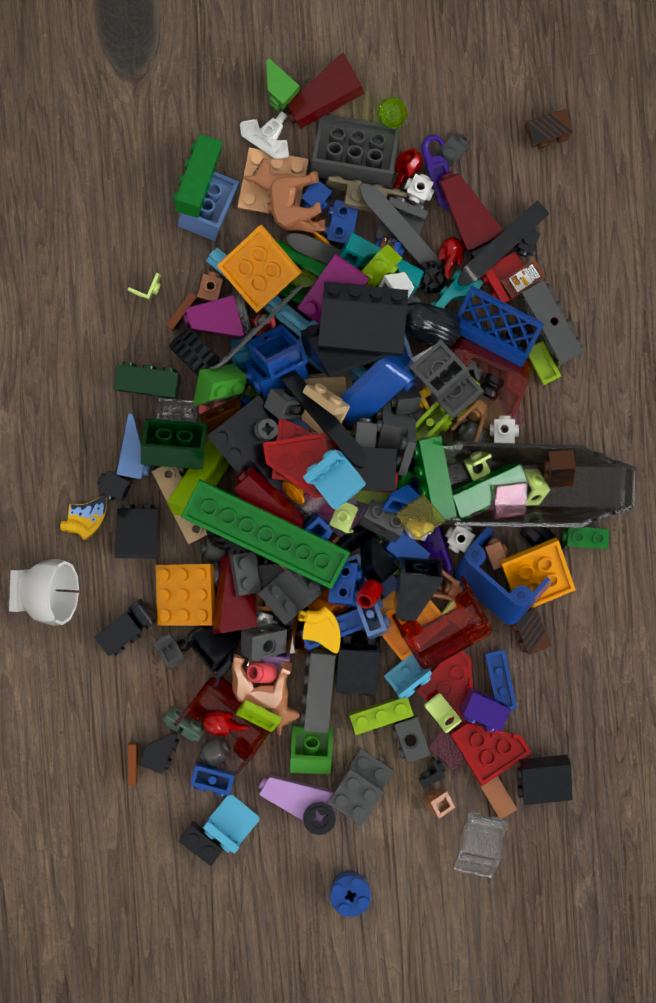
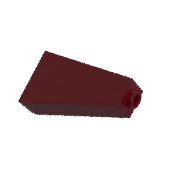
(326, 93)
(468, 213)
(259, 492)
(231, 611)

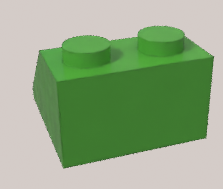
(281, 87)
(219, 384)
(311, 751)

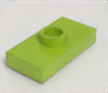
(543, 363)
(258, 716)

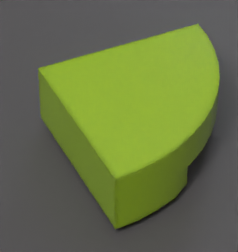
(305, 279)

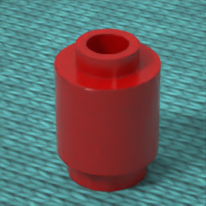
(369, 594)

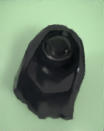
(432, 324)

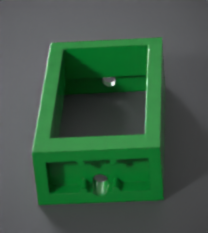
(303, 261)

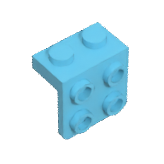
(335, 478)
(407, 676)
(230, 823)

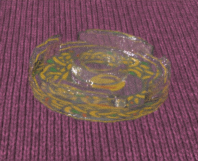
(241, 307)

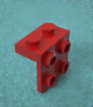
(499, 272)

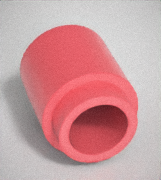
(262, 672)

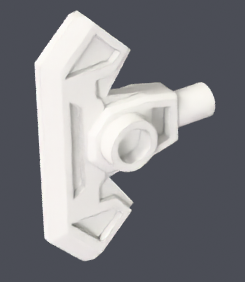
(266, 137)

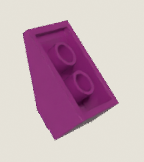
(336, 271)

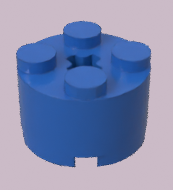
(344, 903)

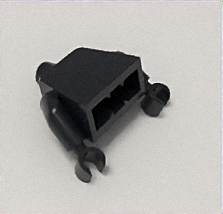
(214, 649)

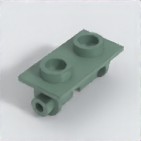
(192, 729)

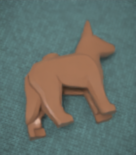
(283, 196)
(268, 695)

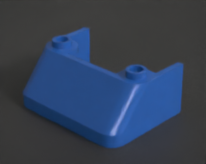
(378, 387)
(505, 605)

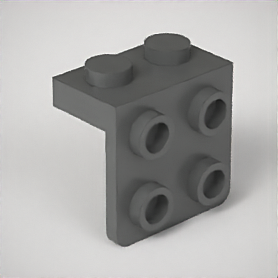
(413, 214)
(245, 573)

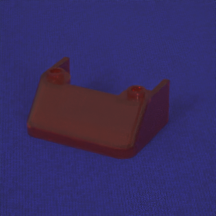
(518, 377)
(447, 633)
(223, 699)

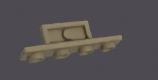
(352, 192)

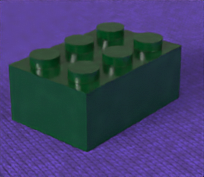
(147, 380)
(173, 443)

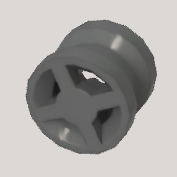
(261, 429)

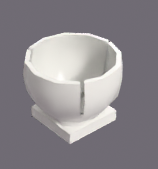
(36, 592)

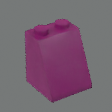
(216, 318)

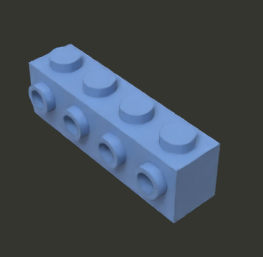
(372, 618)

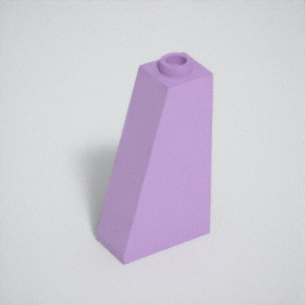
(294, 795)

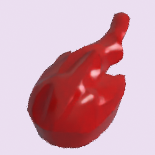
(408, 163)
(451, 251)
(218, 723)

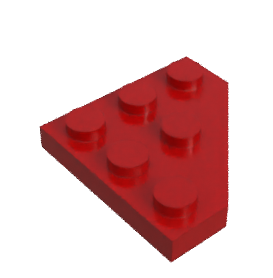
(294, 457)
(452, 680)
(488, 752)

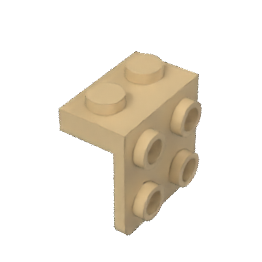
(328, 401)

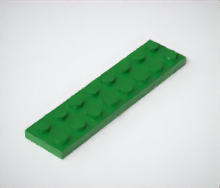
(265, 534)

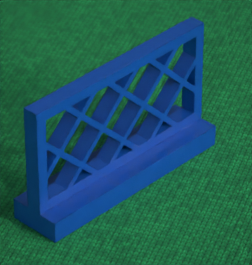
(490, 338)

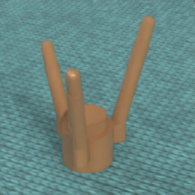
(474, 412)
(449, 590)

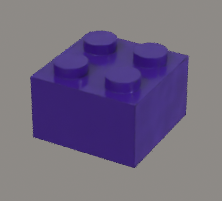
(484, 709)

